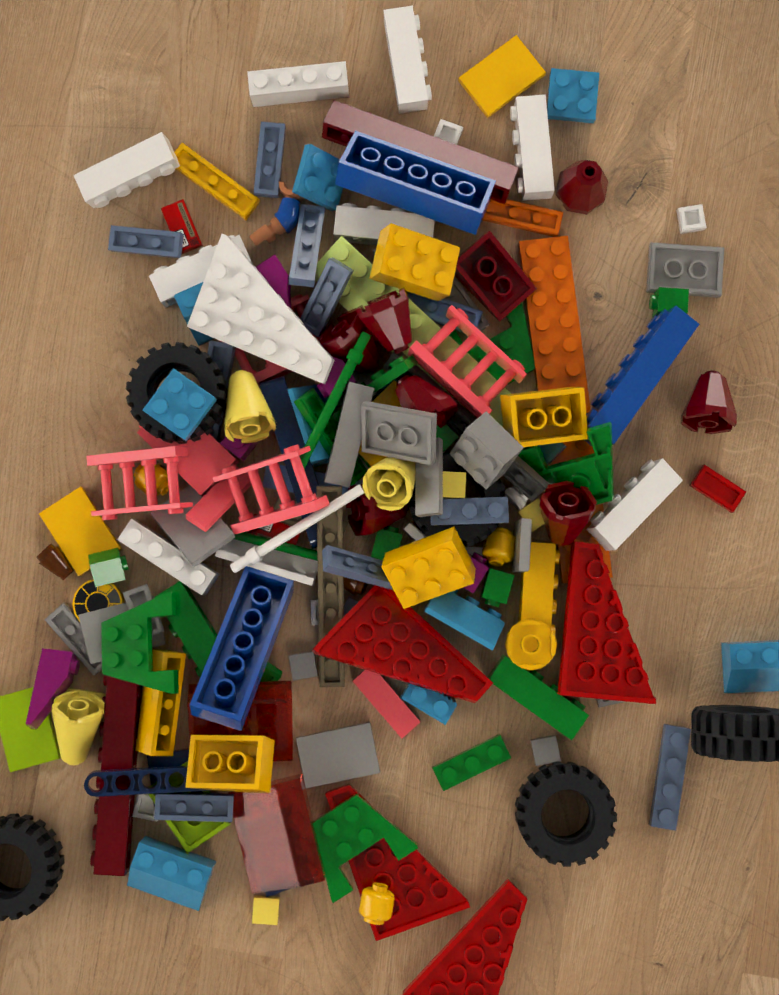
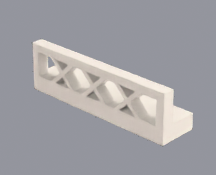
(274, 562)

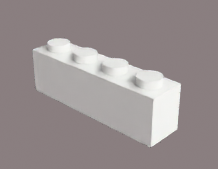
(405, 59)
(298, 84)
(533, 147)
(127, 171)
(364, 224)
(186, 272)
(634, 504)
(167, 556)

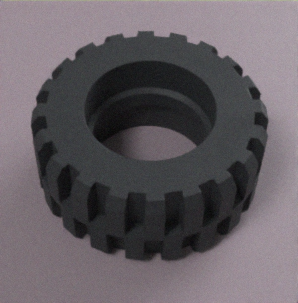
(156, 368)
(471, 533)
(736, 732)
(583, 842)
(44, 861)

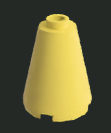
(247, 410)
(390, 483)
(76, 724)

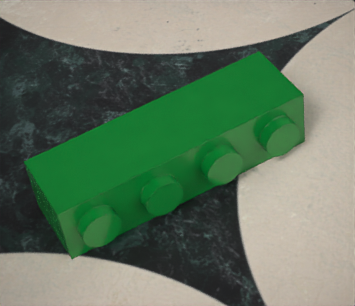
(191, 626)
(538, 697)

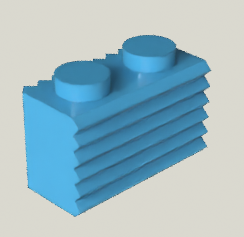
(430, 702)

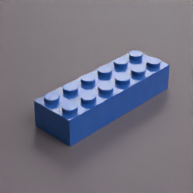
(414, 182)
(641, 370)
(242, 648)

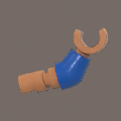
(285, 218)

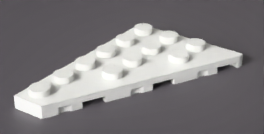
(248, 314)

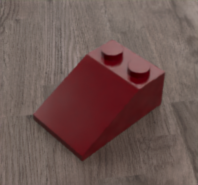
(493, 276)

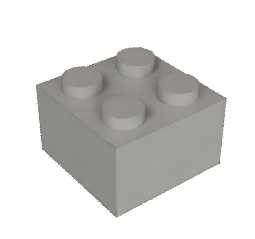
(486, 450)

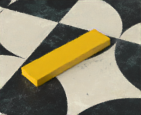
(215, 182)

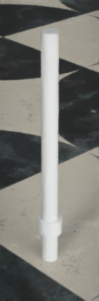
(255, 554)

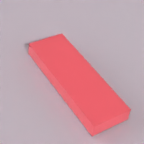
(215, 503)
(387, 702)

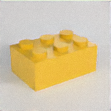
(414, 262)
(545, 416)
(429, 567)

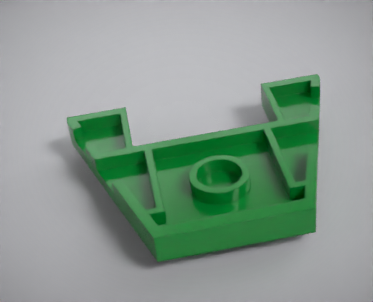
(513, 342)
(591, 471)
(129, 645)
(349, 831)

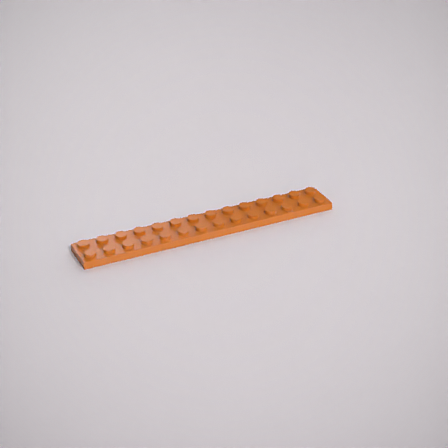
(557, 345)

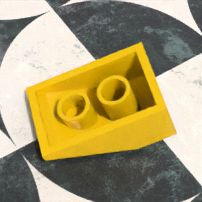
(230, 763)

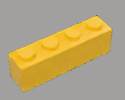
(538, 584)
(160, 709)

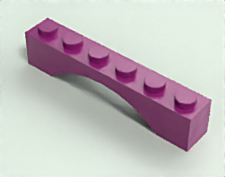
(279, 281)

